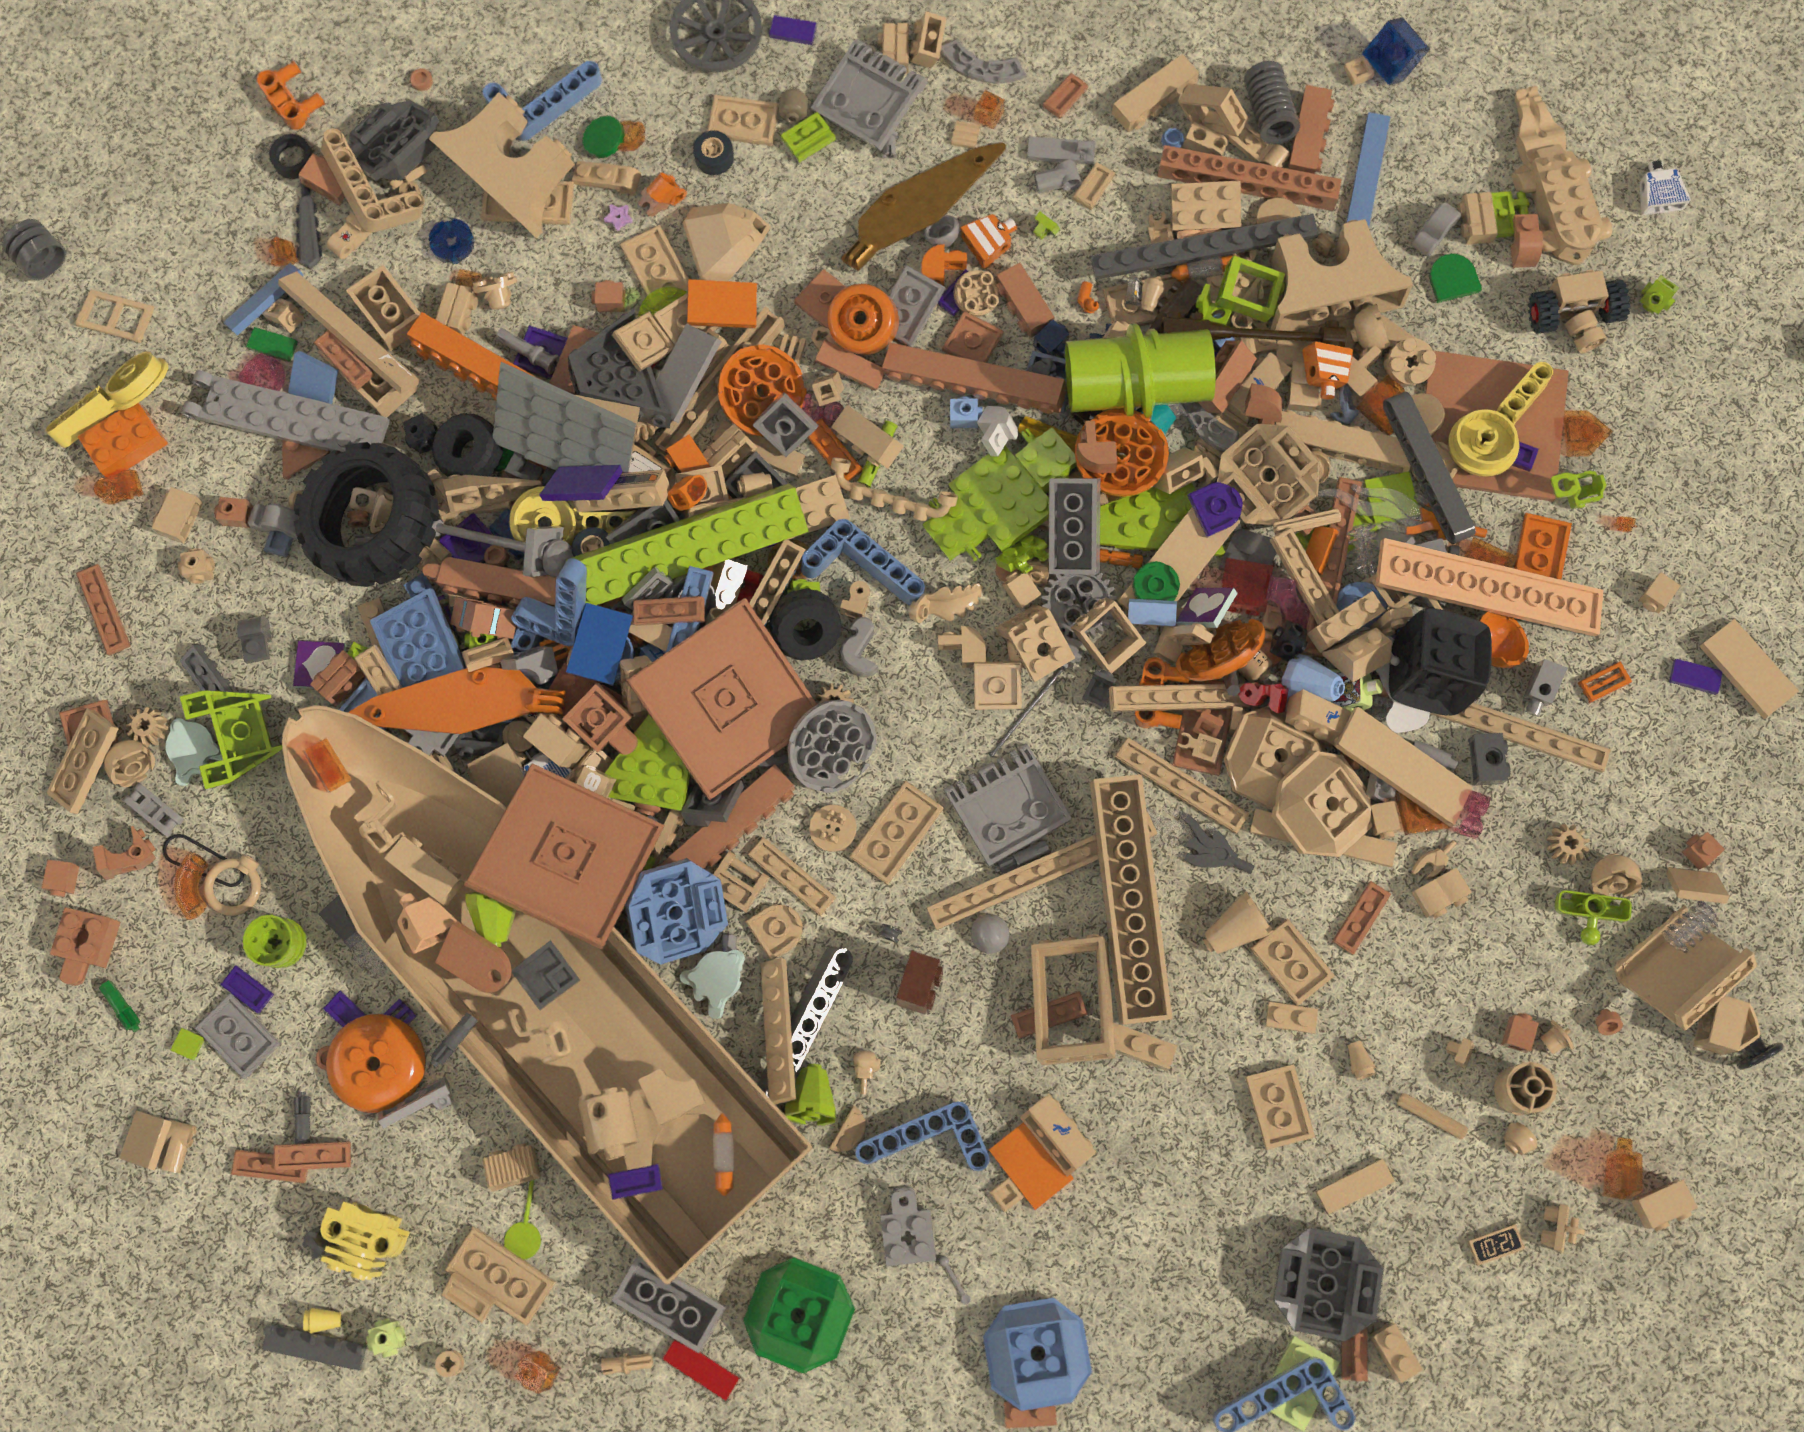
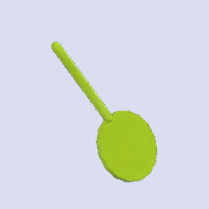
(524, 1237)

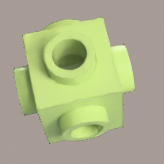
(395, 1338)

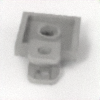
(431, 741)
(907, 1218)

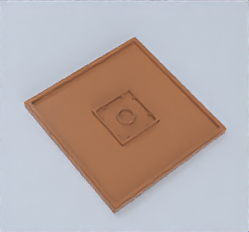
(1479, 383)
(724, 698)
(565, 856)

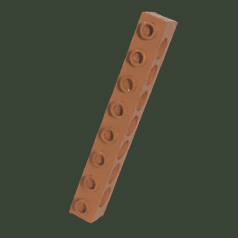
(1255, 178)

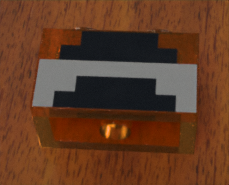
(326, 765)

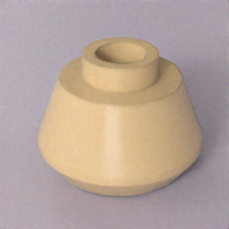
(1519, 1139)

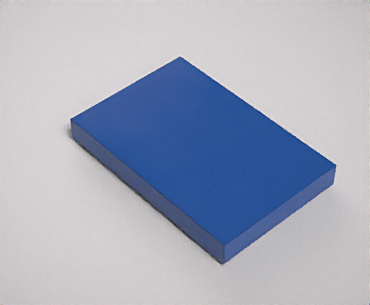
(599, 644)

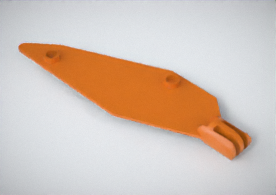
(461, 702)

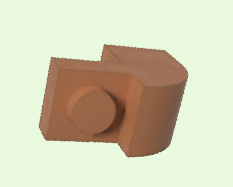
(1528, 241)
(1264, 404)
(1093, 455)

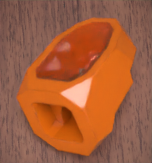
(687, 492)

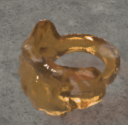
(634, 136)

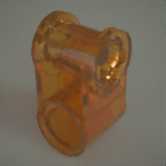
(119, 487)

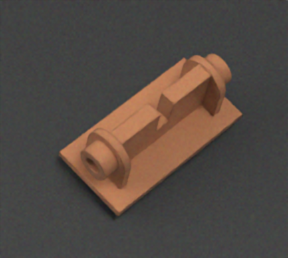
(1355, 1357)

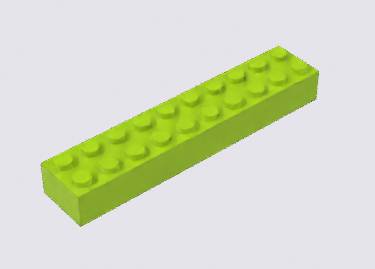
(694, 542)

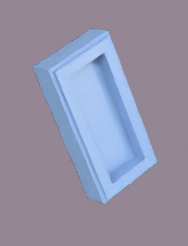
(1152, 612)

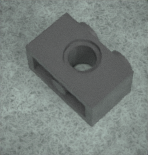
(1484, 772)

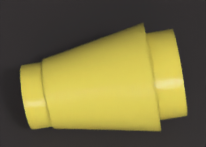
(320, 1320)

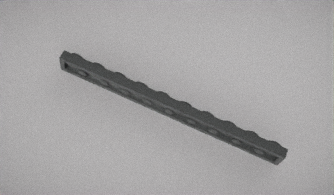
(1201, 246)

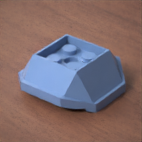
(692, 925)
(1030, 1382)

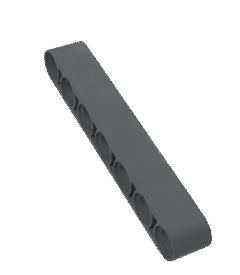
(1429, 467)
(816, 1014)

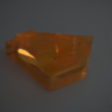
(1583, 433)

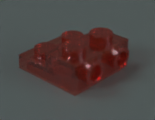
(1250, 583)

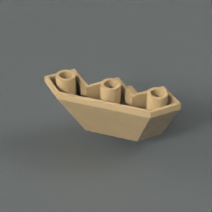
(723, 238)

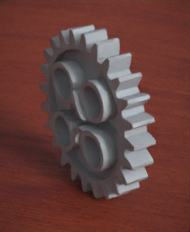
(1062, 609)

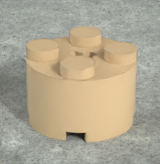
(1421, 358)

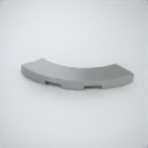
(988, 72)
(1209, 428)

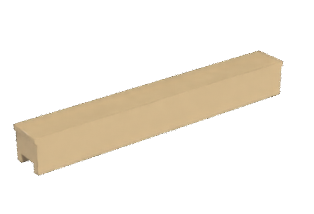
(706, 400)

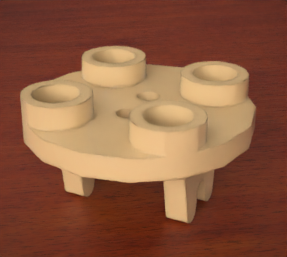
(836, 817)

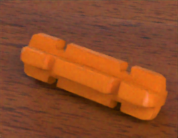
(1121, 558)

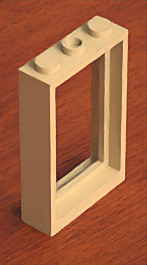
(1081, 1051)

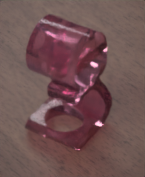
(829, 413)
(1476, 806)

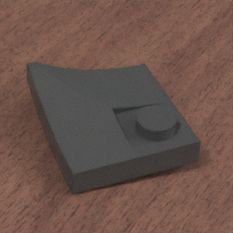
(1249, 547)
(545, 975)

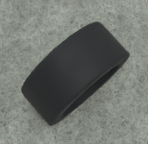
(282, 144)

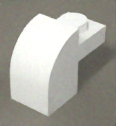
(997, 428)

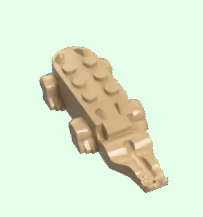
(1556, 183)

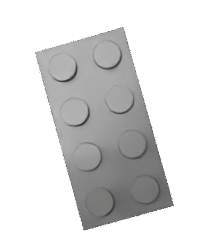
(1074, 526)
(672, 1308)

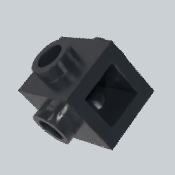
(420, 433)
(1288, 640)

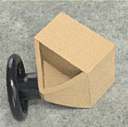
(1730, 1028)

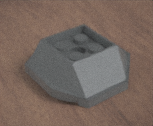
(393, 139)
(1355, 1287)

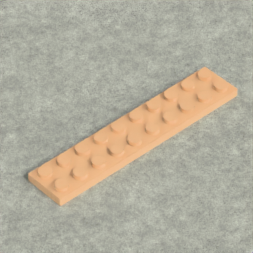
(1489, 587)

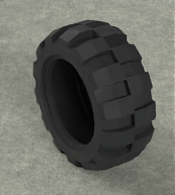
(328, 495)

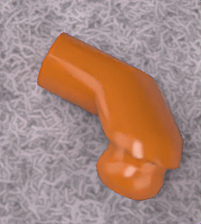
(1085, 300)

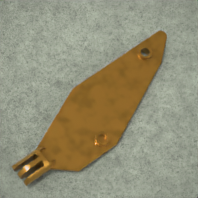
(918, 202)

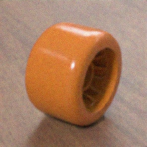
(880, 322)

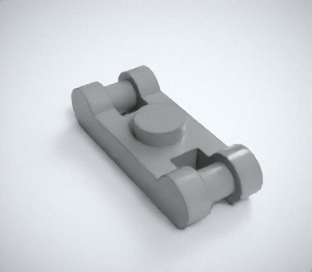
(153, 809)

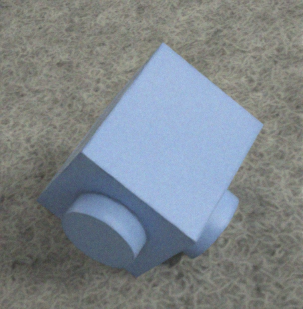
(964, 412)

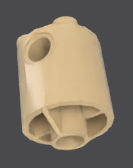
(1513, 1085)
(608, 1122)

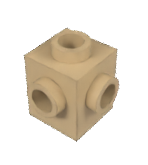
(196, 566)

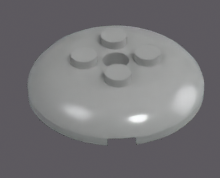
(851, 737)

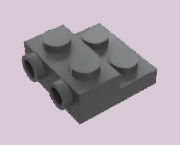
(480, 741)
(701, 811)

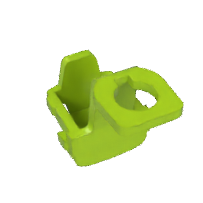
(1574, 491)

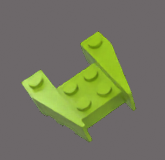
(239, 732)

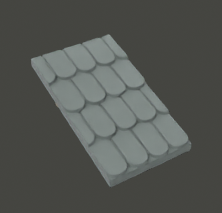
(560, 426)

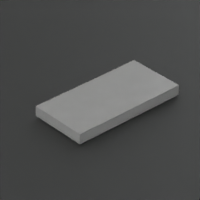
(685, 369)

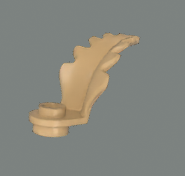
(945, 603)

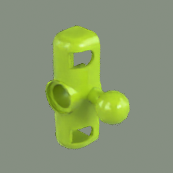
(1579, 907)

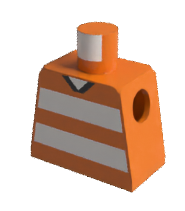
(988, 238)
(1327, 367)

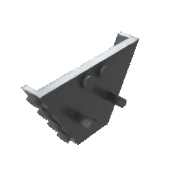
(615, 376)

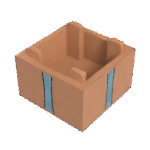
(483, 618)

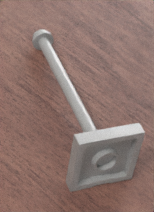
(534, 547)

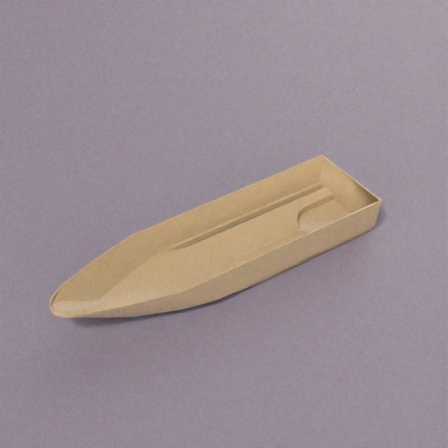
(617, 1015)

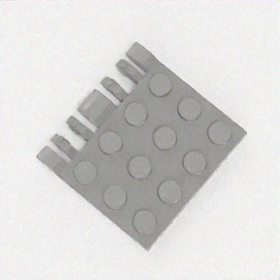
(869, 95)
(1009, 808)

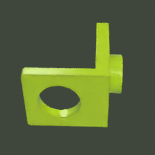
(1206, 307)

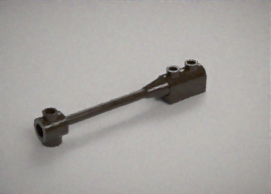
(1182, 301)
(1328, 334)

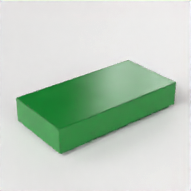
(272, 344)

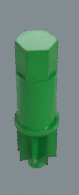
(120, 1006)

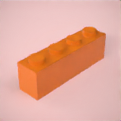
(686, 456)

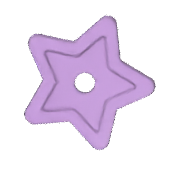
(618, 222)

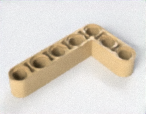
(361, 188)

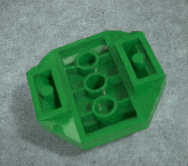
(826, 1311)

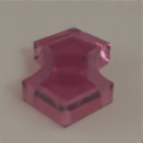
(1284, 595)

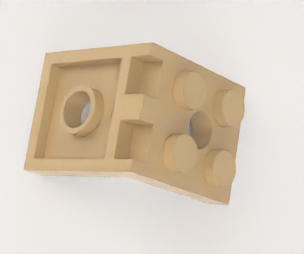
(1031, 629)

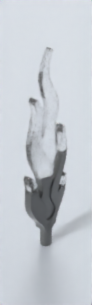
(1189, 834)

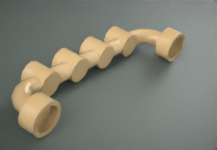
(899, 503)

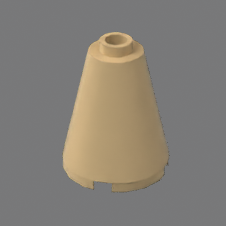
(1237, 926)

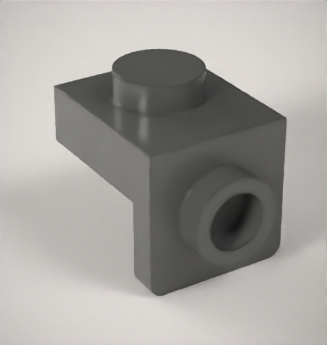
(1098, 688)

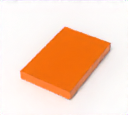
(722, 303)
(1542, 546)
(1029, 1166)

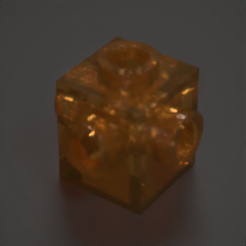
(537, 1371)

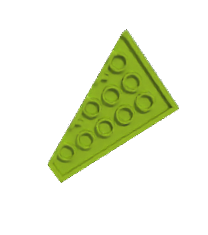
(1145, 519)
(650, 772)

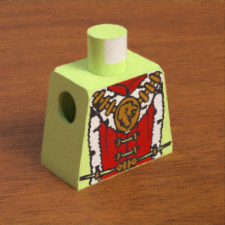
(1358, 692)

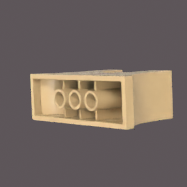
(515, 183)
(1335, 292)

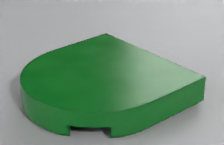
(1453, 278)

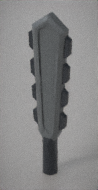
(309, 250)

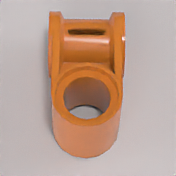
(666, 190)

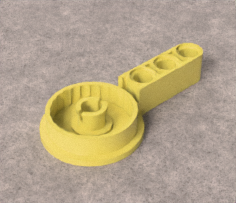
(124, 389)
(1497, 427)
(531, 508)

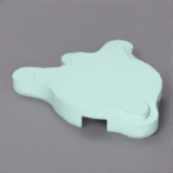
(190, 747)
(716, 979)

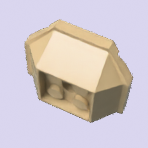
(1295, 468)
(1251, 754)
(1303, 811)

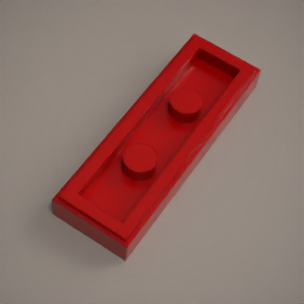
(701, 1369)

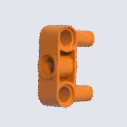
(283, 100)
(1148, 679)

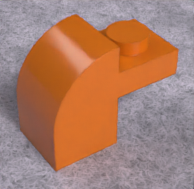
(937, 261)

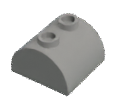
(785, 424)

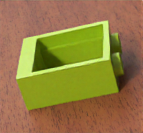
(1227, 300)

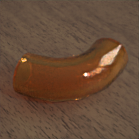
(187, 886)

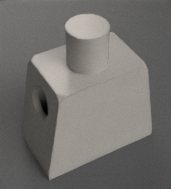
(1548, 677)

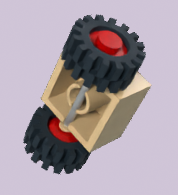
(1577, 294)

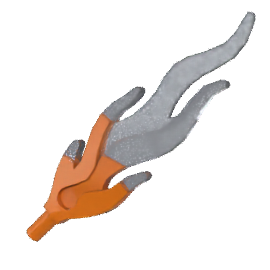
(1397, 507)

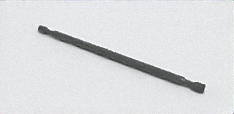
(1025, 713)

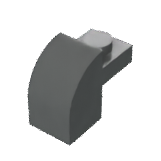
(254, 638)

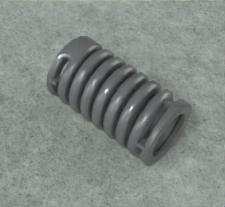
(1271, 102)

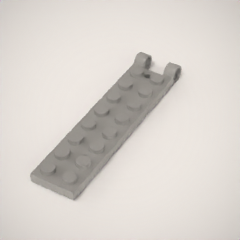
(283, 415)

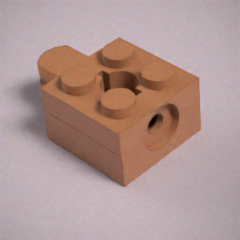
(602, 720)
(90, 948)

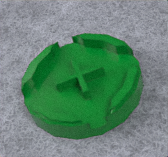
(603, 137)

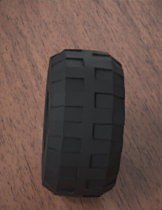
(452, 438)
(799, 606)

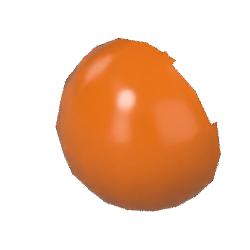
(1509, 640)

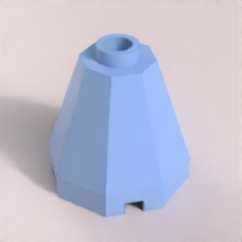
(1313, 677)

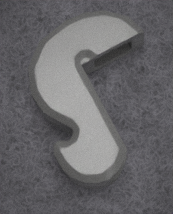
(1436, 228)
(273, 518)
(853, 646)

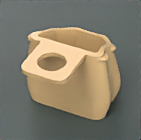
(378, 506)

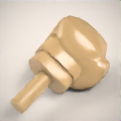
(864, 1065)

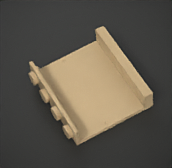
(1679, 982)

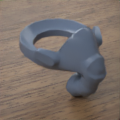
(1347, 407)

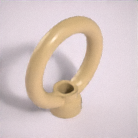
(244, 864)

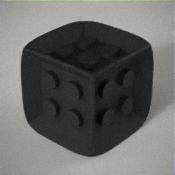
(1441, 662)

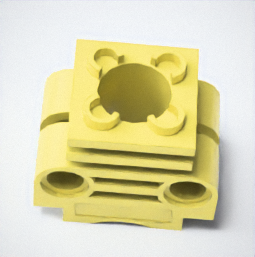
(361, 1239)

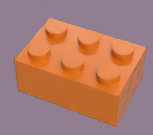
(122, 440)

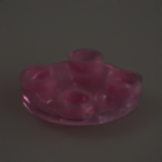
(263, 372)

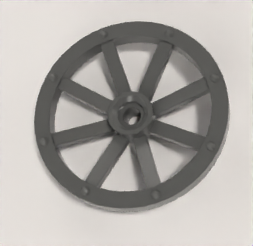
(715, 26)

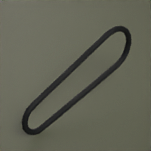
(205, 848)

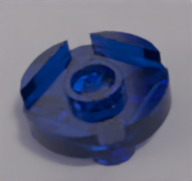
(460, 249)

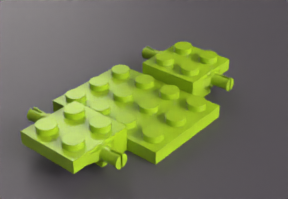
(1001, 496)

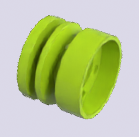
(261, 938)

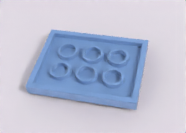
(418, 640)

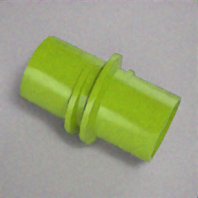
(1140, 370)

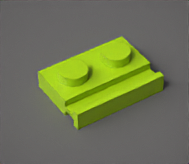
(808, 137)

